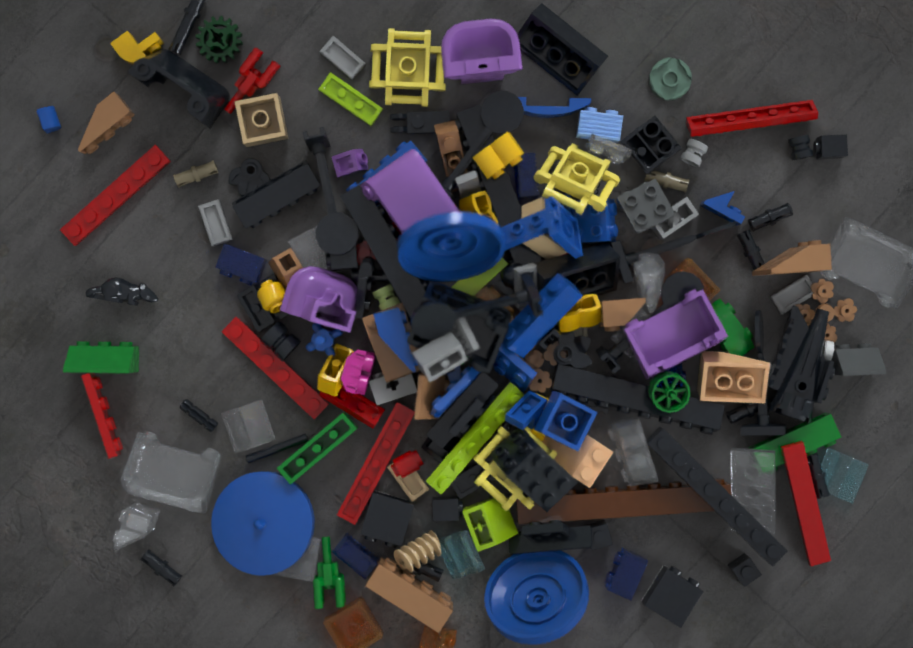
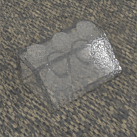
(632, 451)

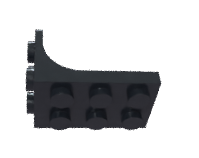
(532, 469)

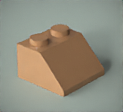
(619, 312)

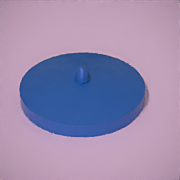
(450, 246)
(262, 523)
(536, 596)

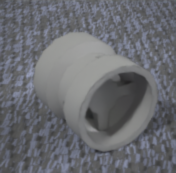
(694, 152)

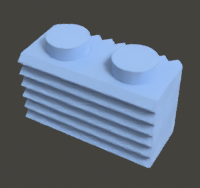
(604, 125)

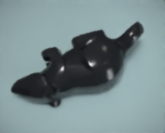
(119, 289)

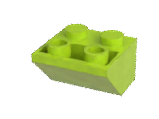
(489, 523)

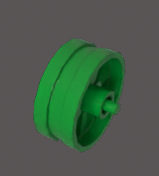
(669, 392)

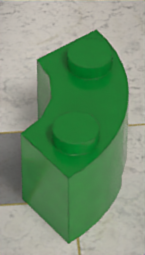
(738, 338)

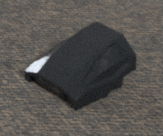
(651, 144)

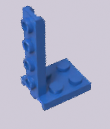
(554, 219)
(505, 364)

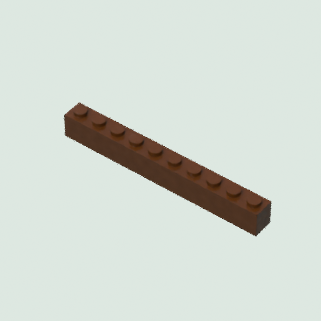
(619, 503)

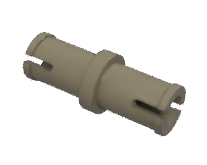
(195, 173)
(668, 180)

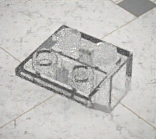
(136, 523)

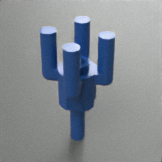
(323, 339)

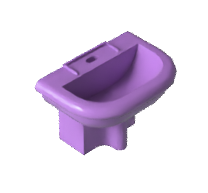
(480, 44)
(321, 292)

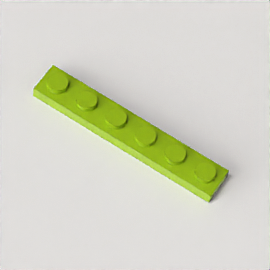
(474, 439)

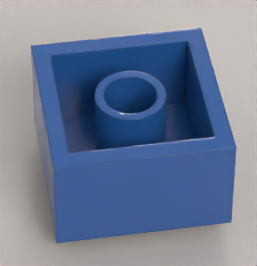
(565, 420)

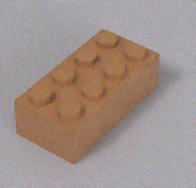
(410, 594)

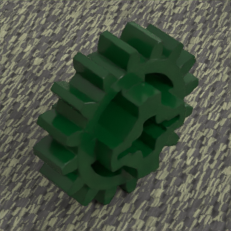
(212, 44)

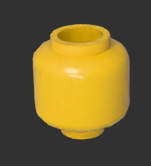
(271, 295)

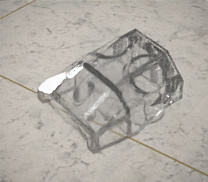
(649, 278)

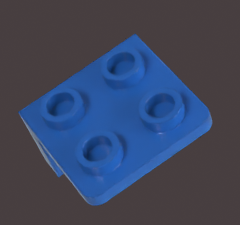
(596, 225)

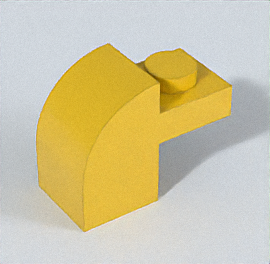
(131, 51)

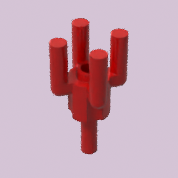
(251, 78)

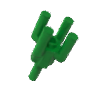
(328, 578)

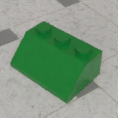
(102, 358)

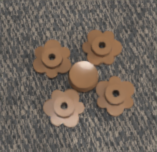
(839, 310)
(535, 360)

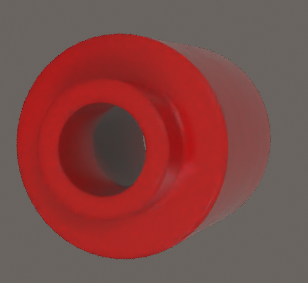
(407, 463)

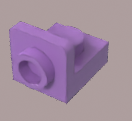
(350, 162)

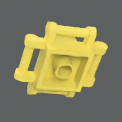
(407, 67)
(577, 176)
(493, 469)

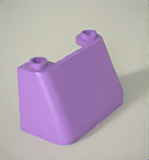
(408, 191)
(675, 334)

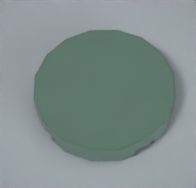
(670, 78)

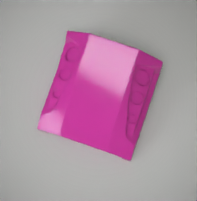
(358, 371)

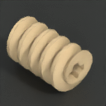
(418, 551)

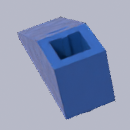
(392, 331)

